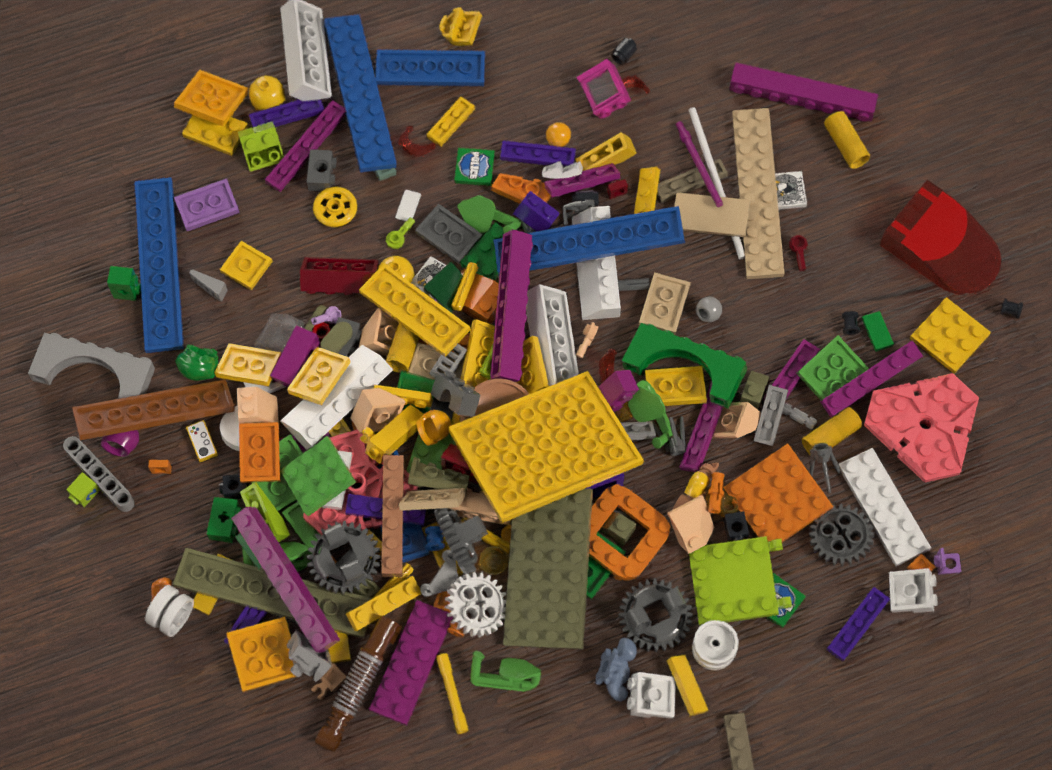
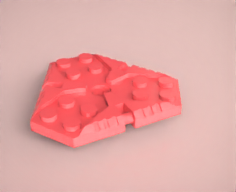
(942, 406)
(364, 472)

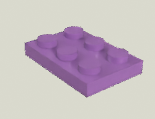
(206, 205)

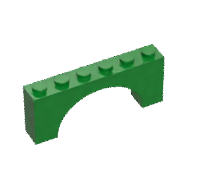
(654, 344)

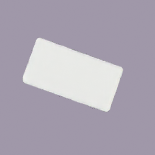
(408, 205)

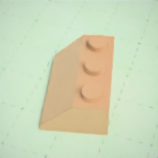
(478, 505)

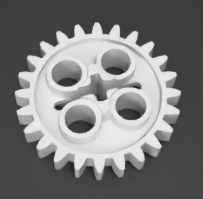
(493, 604)

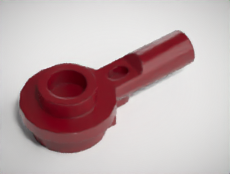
(798, 245)

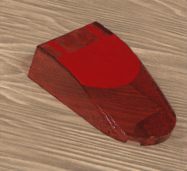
(943, 242)

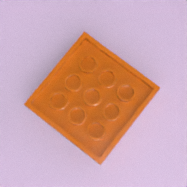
(779, 496)

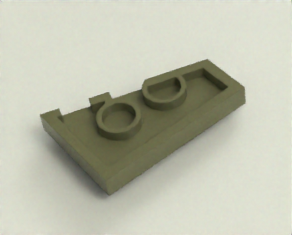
(436, 478)

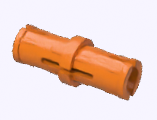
(716, 493)

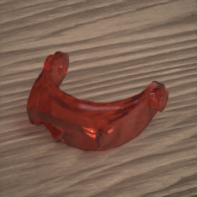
(634, 81)
(412, 148)
(608, 362)

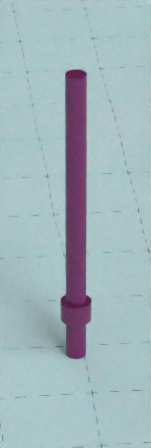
(686, 138)

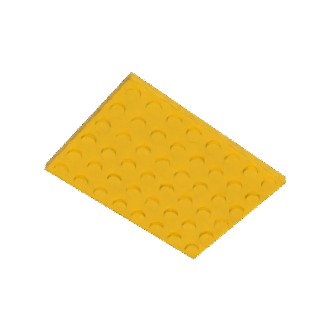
(545, 446)

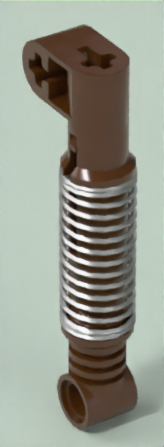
(370, 657)

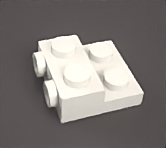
(912, 591)
(651, 695)

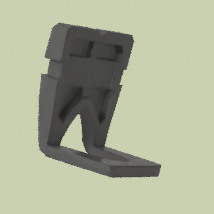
(577, 208)

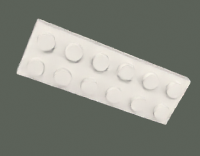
(884, 507)

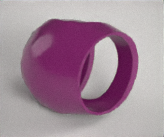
(127, 440)

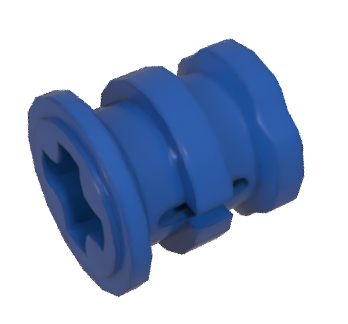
(434, 538)

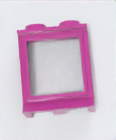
(604, 89)

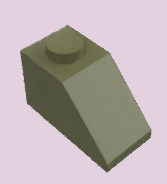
(754, 389)
(618, 528)

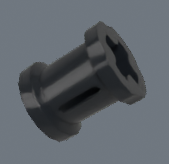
(1011, 308)
(850, 323)

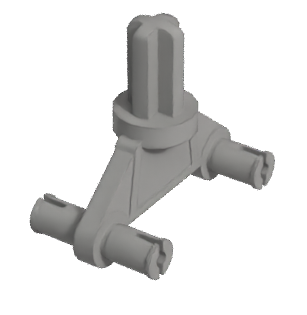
(444, 578)

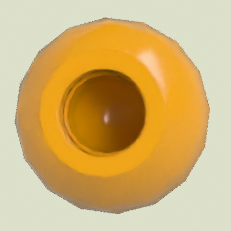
(558, 134)

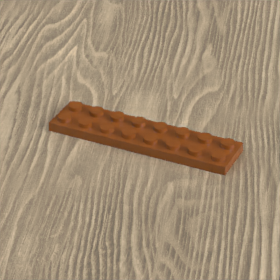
(153, 409)

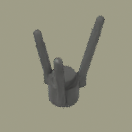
(675, 445)
(822, 453)

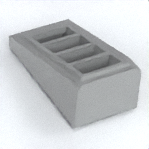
(211, 285)
(454, 365)

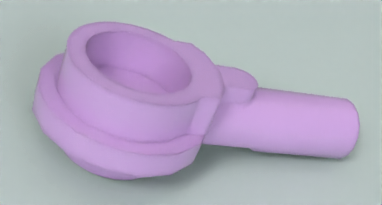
(330, 316)

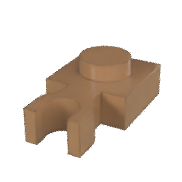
(330, 680)

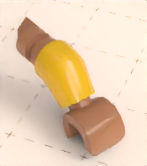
(697, 483)

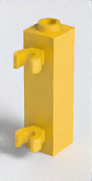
(392, 435)

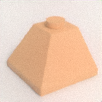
(379, 332)
(737, 420)
(692, 524)

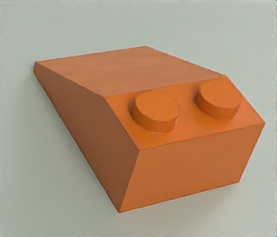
(482, 299)

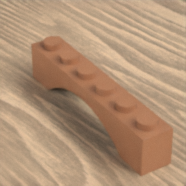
(392, 516)

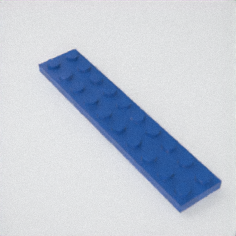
(360, 93)
(603, 238)
(159, 265)

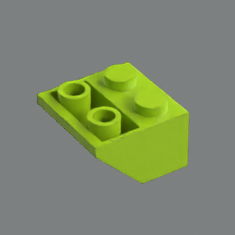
(261, 146)

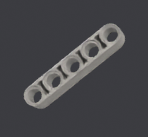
(102, 481)

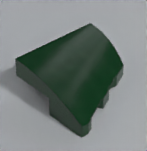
(445, 285)

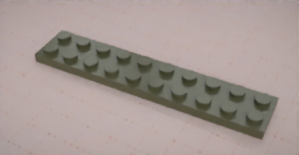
(254, 589)

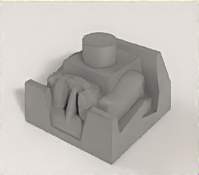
(306, 659)

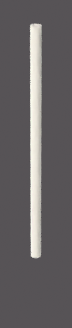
(713, 172)

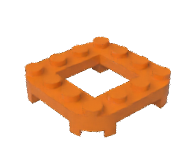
(640, 511)

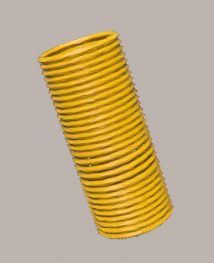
(845, 137)
(400, 352)
(834, 430)

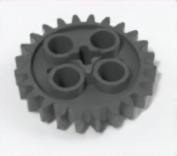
(856, 527)

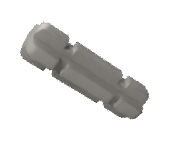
(799, 416)

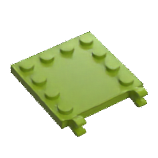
(736, 580)

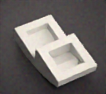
(557, 171)

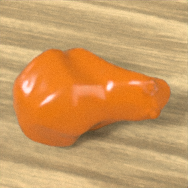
(158, 585)

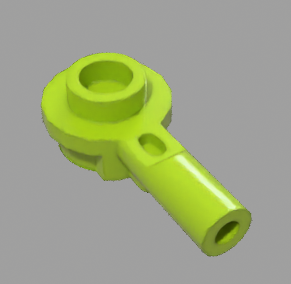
(396, 238)

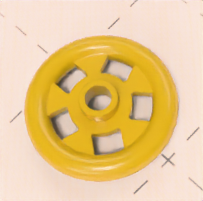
(332, 221)

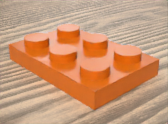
(259, 452)

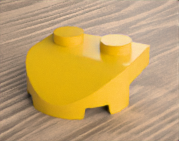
(460, 26)

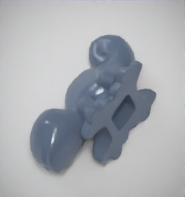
(615, 669)

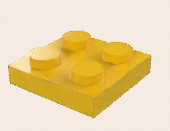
(246, 265)

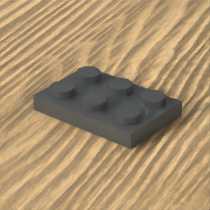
(448, 233)

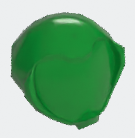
(197, 363)

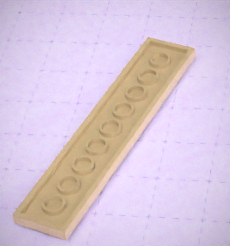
(758, 185)

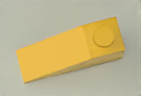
(611, 151)

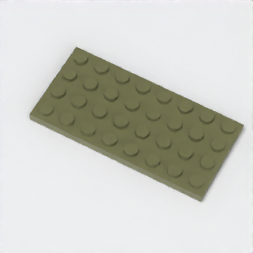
(549, 574)

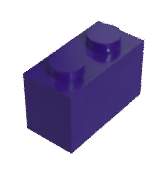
(536, 212)

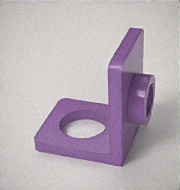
(939, 561)

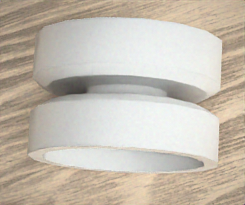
(169, 610)
(719, 634)

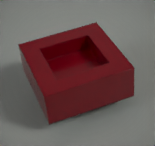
(617, 188)

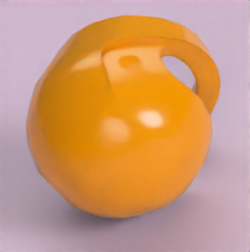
(435, 424)

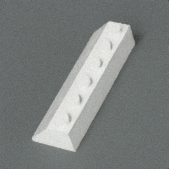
(305, 51)
(598, 276)
(551, 323)
(312, 421)

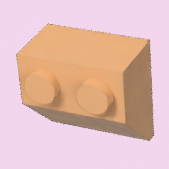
(256, 406)
(376, 409)

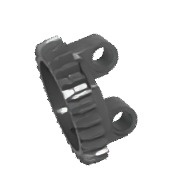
(461, 536)
(352, 572)
(639, 623)

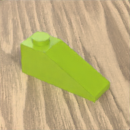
(255, 497)

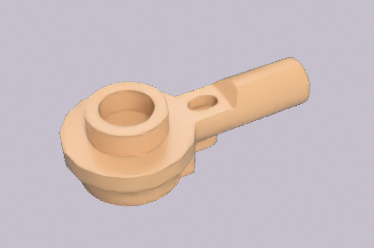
(589, 332)

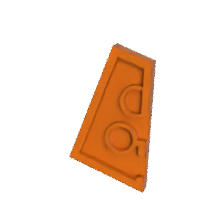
(517, 188)

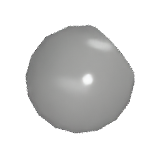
(709, 309)

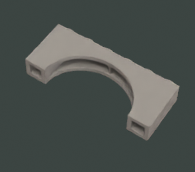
(59, 353)

